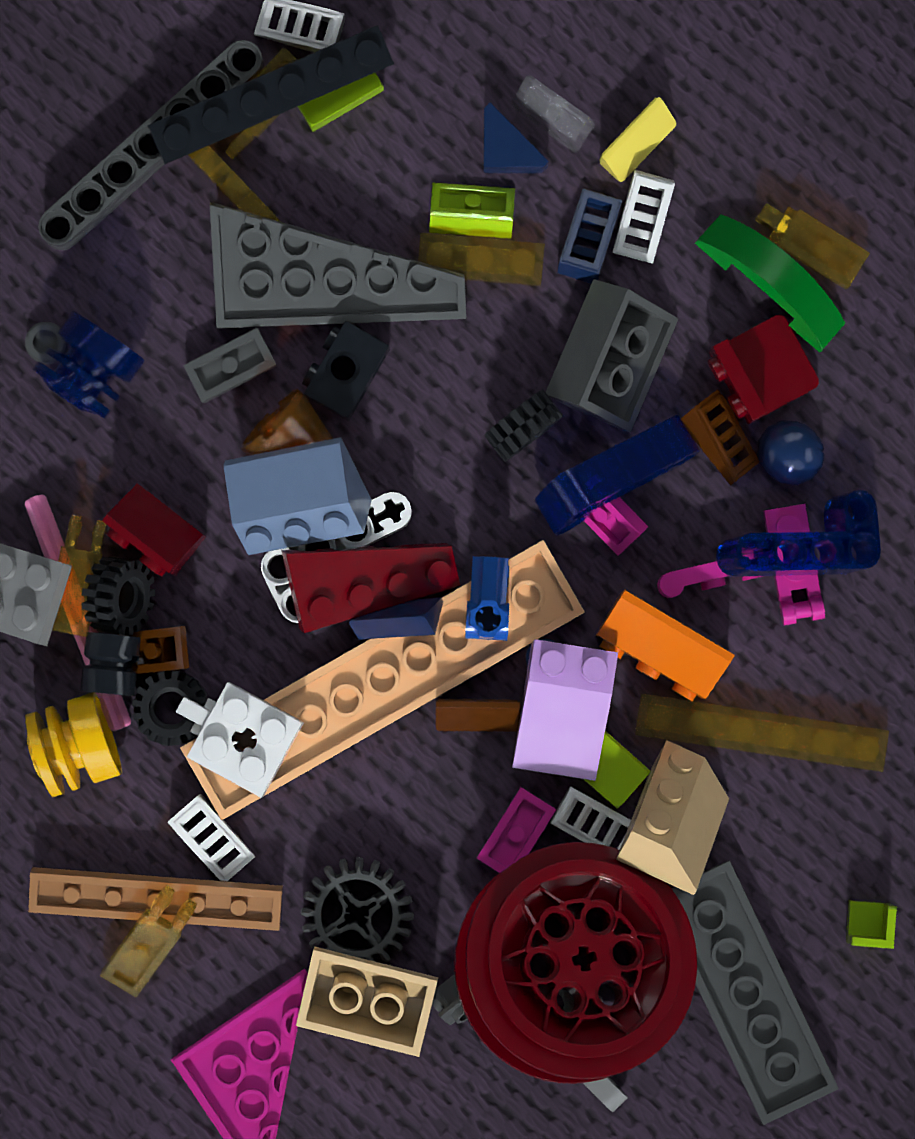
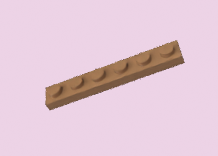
(129, 895)

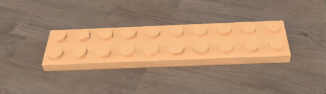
(399, 674)

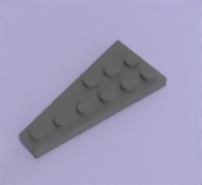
(302, 277)

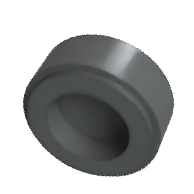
(43, 336)

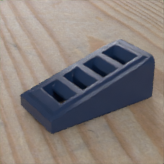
(580, 268)

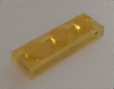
(484, 258)

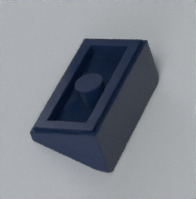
(406, 619)

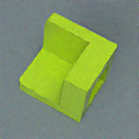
(871, 924)

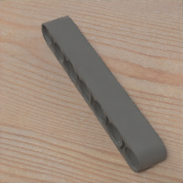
(131, 154)

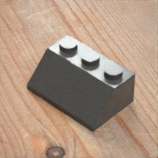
(612, 355)

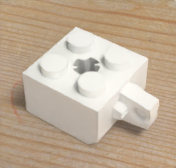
(216, 731)

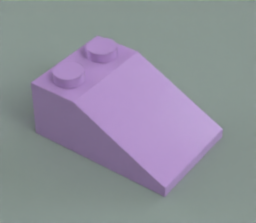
(564, 709)

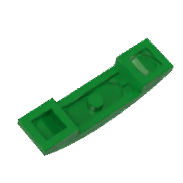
(776, 275)

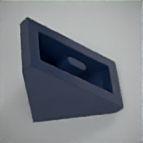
(507, 148)

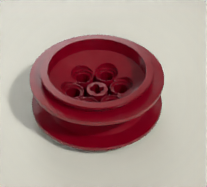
(520, 1012)

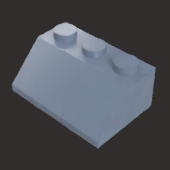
(296, 496)

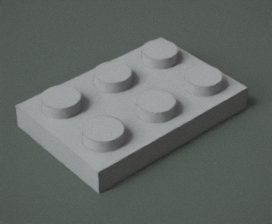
(30, 593)

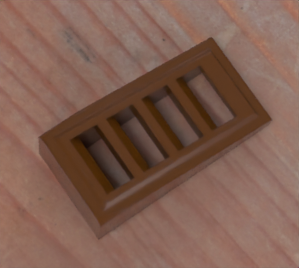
(722, 418)

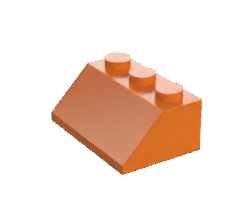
(663, 646)

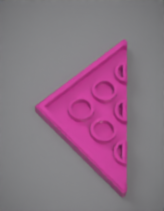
(245, 1064)

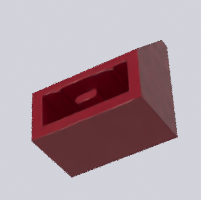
(154, 530)

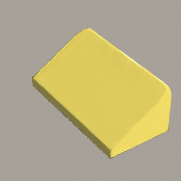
(638, 140)

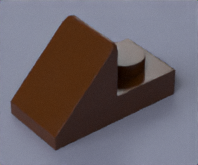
(162, 650)

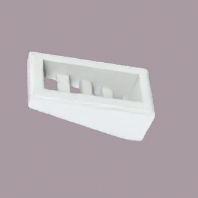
(334, 18)
(650, 181)
(568, 804)
(189, 811)

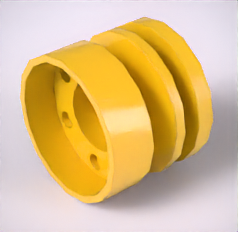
(72, 744)

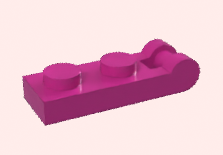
(794, 520)
(708, 576)

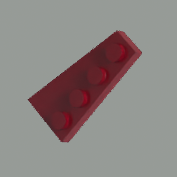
(350, 583)

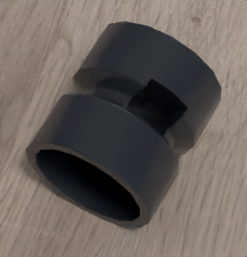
(110, 664)

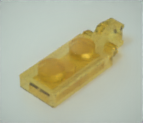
(814, 244)

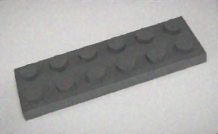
(752, 999)

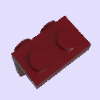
(763, 368)

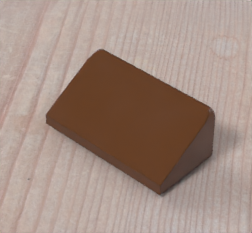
(477, 715)

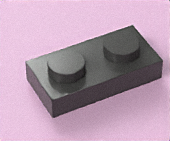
(230, 365)

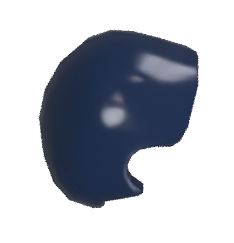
(790, 452)

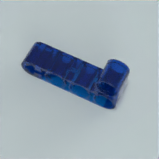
(614, 473)
(799, 547)

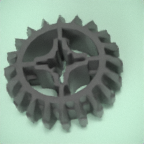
(388, 893)

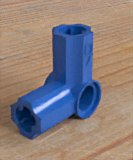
(487, 609)

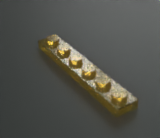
(761, 732)

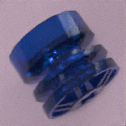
(88, 365)

